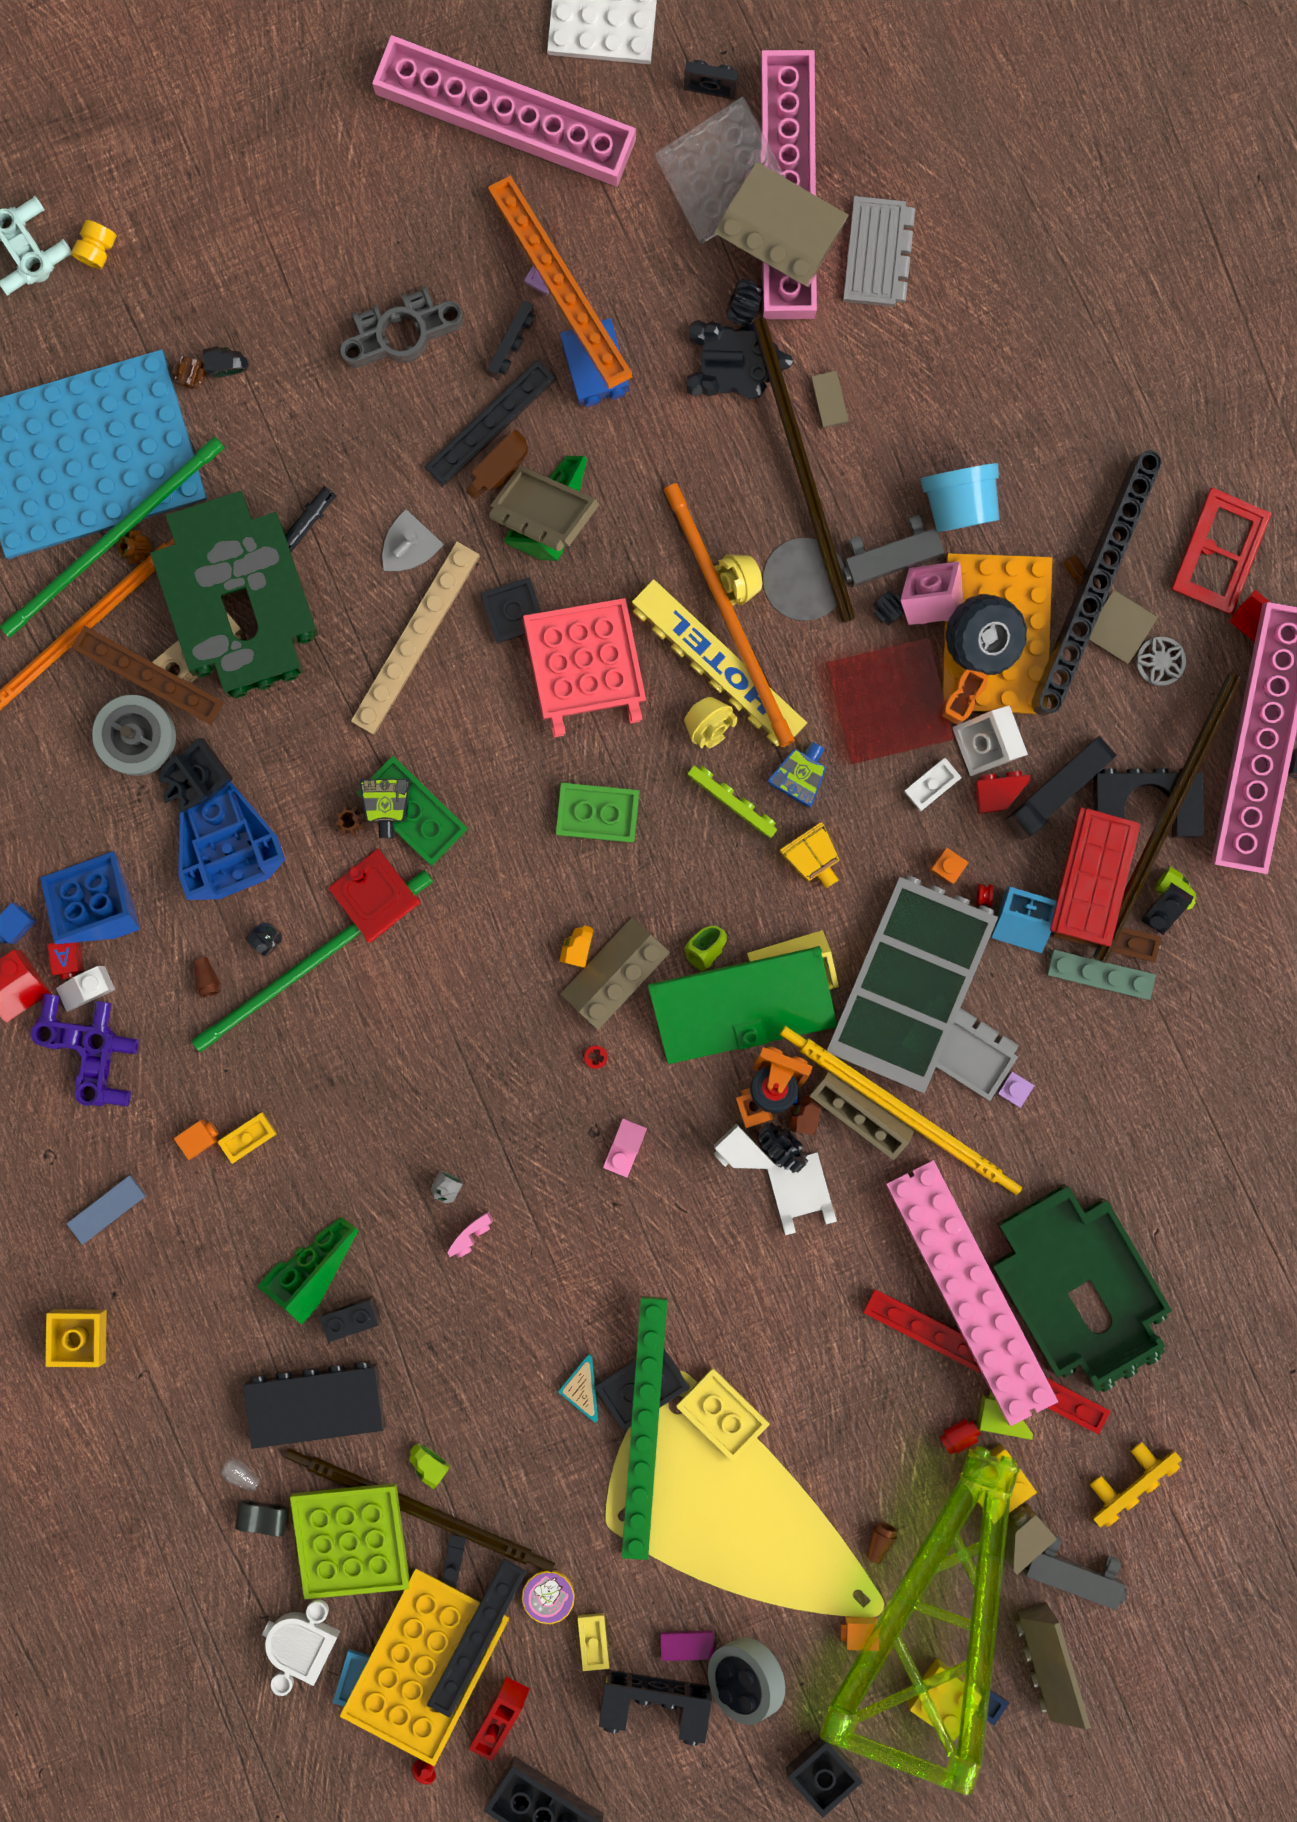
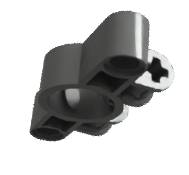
(418, 308)

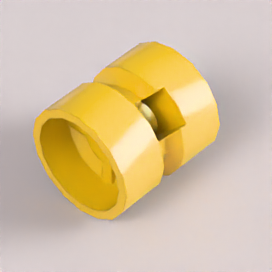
(93, 245)

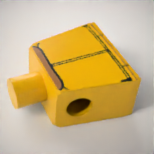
(813, 855)

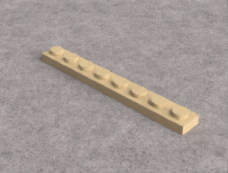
(415, 638)

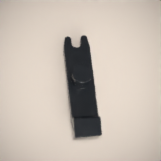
(453, 1560)

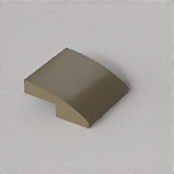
(1122, 626)

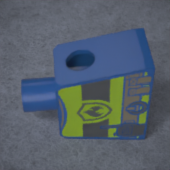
(800, 775)

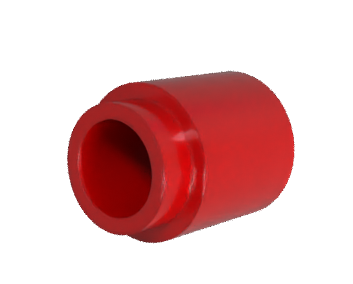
(960, 1436)

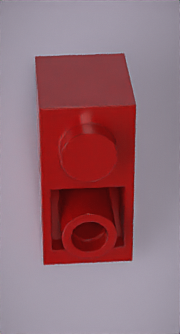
(998, 793)

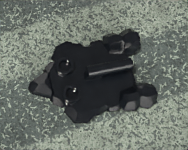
(730, 361)

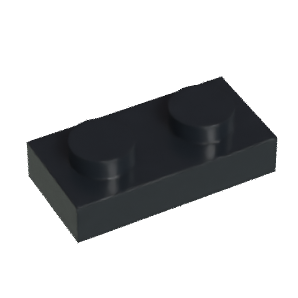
(1167, 908)

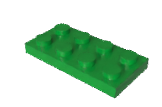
(429, 825)

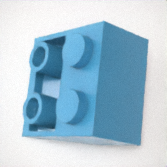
(1024, 919)

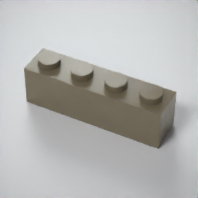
(862, 1115)

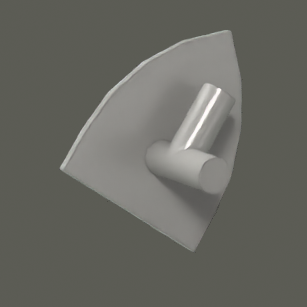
(408, 544)

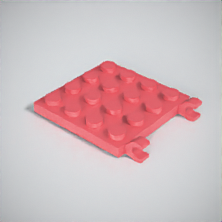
(584, 661)

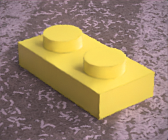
(593, 1642)

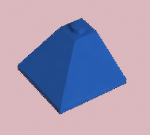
(89, 901)

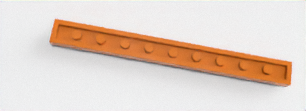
(560, 282)

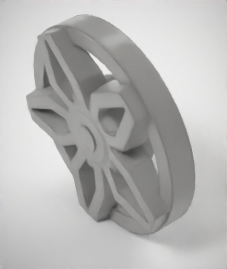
(1161, 661)

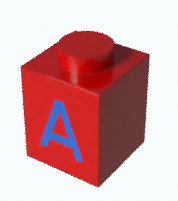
(65, 959)

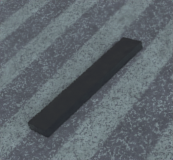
(490, 423)
(476, 1638)

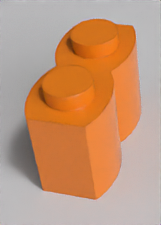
(962, 701)

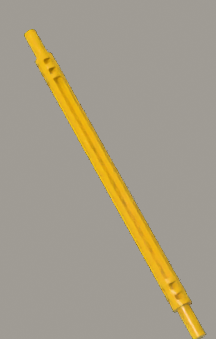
(900, 1110)

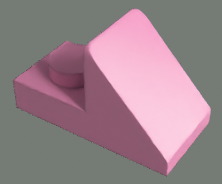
(625, 1148)

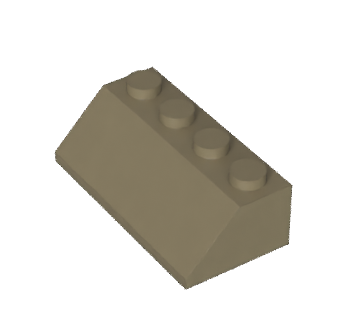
(615, 973)

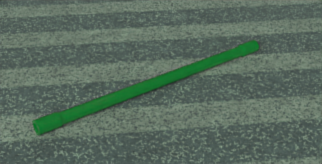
(22, 616)
(214, 1032)

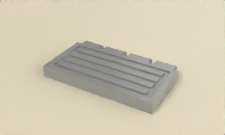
(876, 251)
(974, 1056)

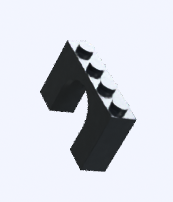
(1113, 788)

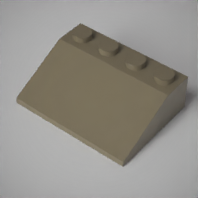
(781, 224)
(1051, 1666)

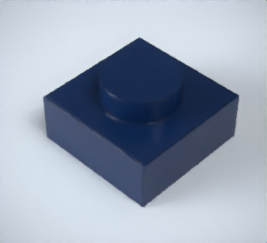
(997, 1706)

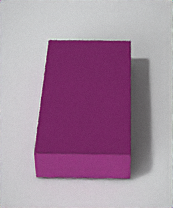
(687, 1645)

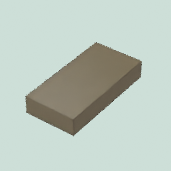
(829, 399)

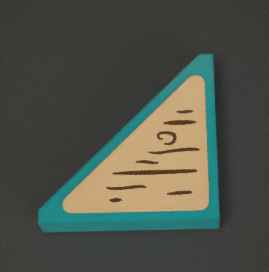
(580, 1389)

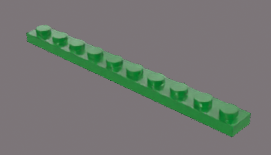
(644, 1427)

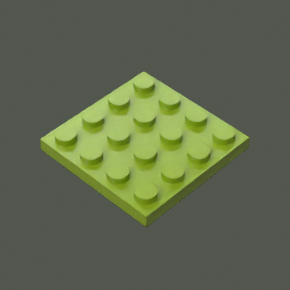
(350, 1541)

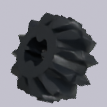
(744, 302)

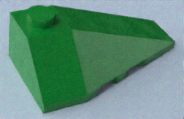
(568, 473)
(305, 1278)

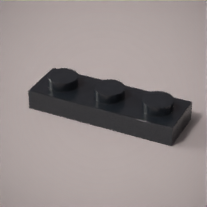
(512, 341)

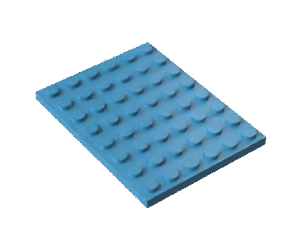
(90, 453)

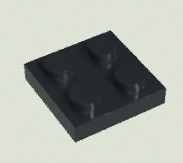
(710, 80)
(507, 606)

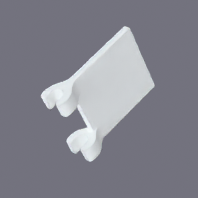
(801, 1192)

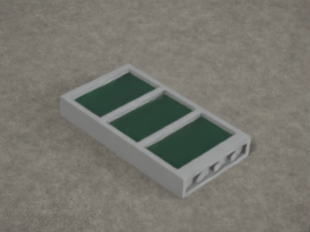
(912, 983)

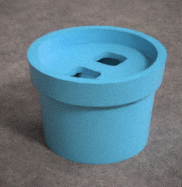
(963, 496)

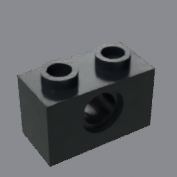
(350, 1319)

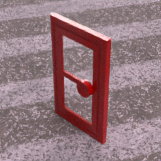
(1199, 543)

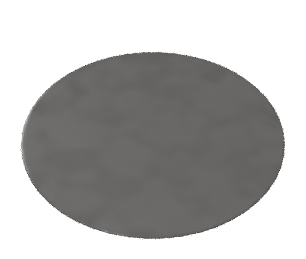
(798, 580)

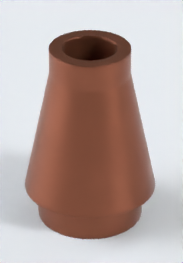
(206, 980)
(881, 1541)

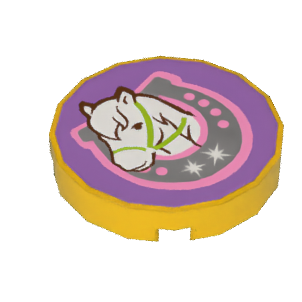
(548, 1596)

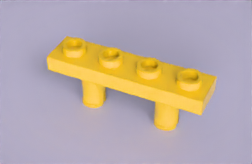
(1115, 1502)

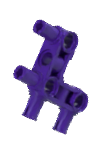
(95, 1061)

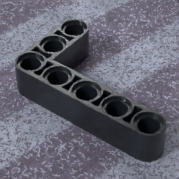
(1056, 791)

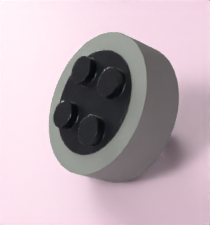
(746, 1681)

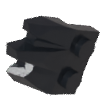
(194, 776)

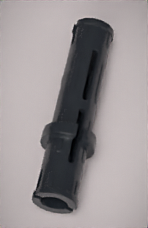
(308, 518)

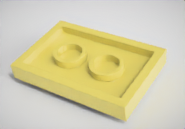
(722, 1414)

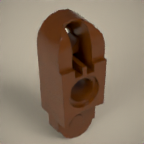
(499, 464)

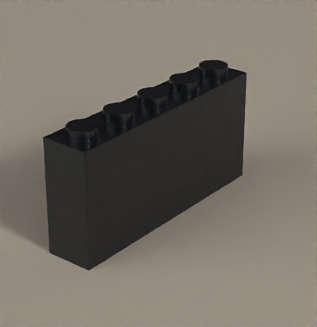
(314, 1404)

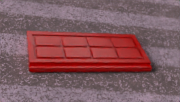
(1095, 877)

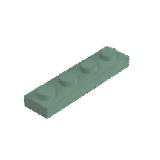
(1101, 975)

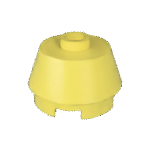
(739, 577)
(709, 721)

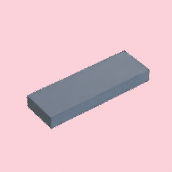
(106, 1209)

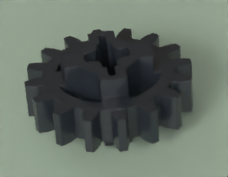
(782, 1147)

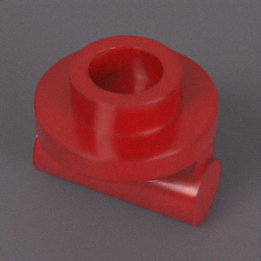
(423, 1772)

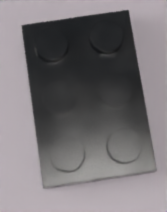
(618, 1389)

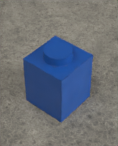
(14, 923)

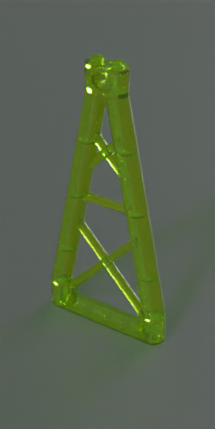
(986, 1579)

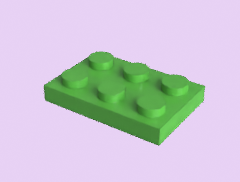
(597, 812)

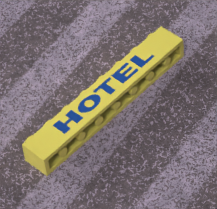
(709, 657)

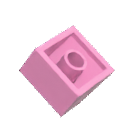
(932, 592)

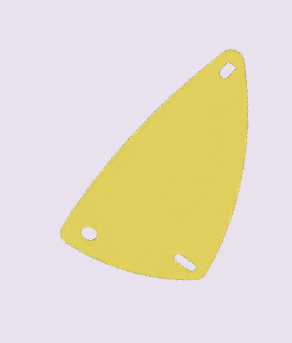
(742, 1524)

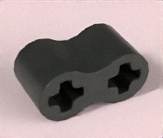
(261, 1518)

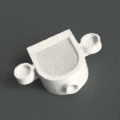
(299, 1645)

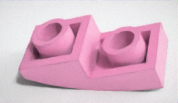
(463, 1242)

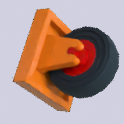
(777, 1079)

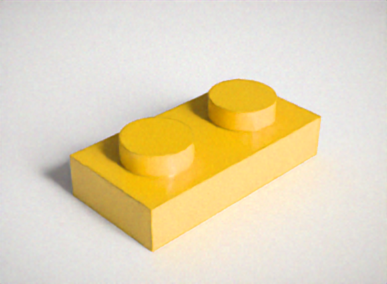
(247, 1137)

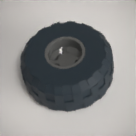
(986, 634)

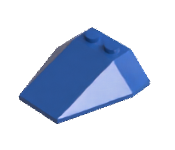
(225, 847)

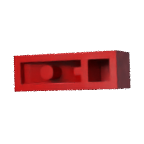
(499, 1718)

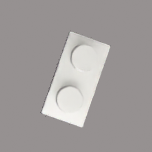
(932, 784)

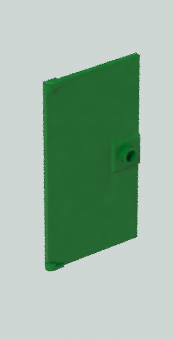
(742, 1005)

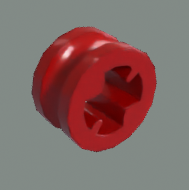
(984, 895)
(589, 1061)

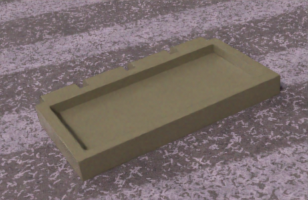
(542, 508)

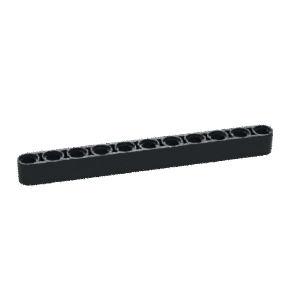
(1106, 575)

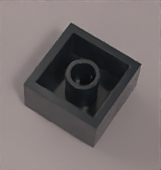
(823, 1775)

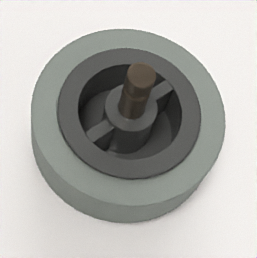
(134, 735)

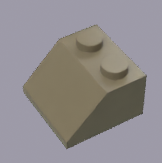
(1026, 1538)

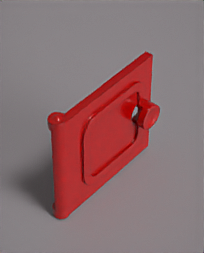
(377, 899)

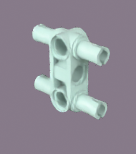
(24, 248)

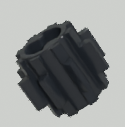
(888, 608)

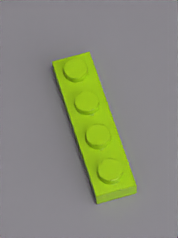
(740, 807)

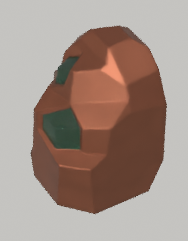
(805, 1116)

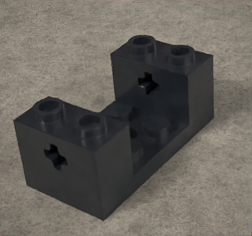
(692, 1699)

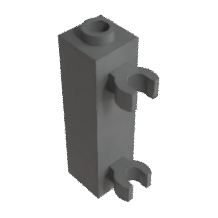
(892, 557)
(1078, 1578)

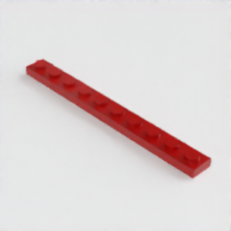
(952, 1344)

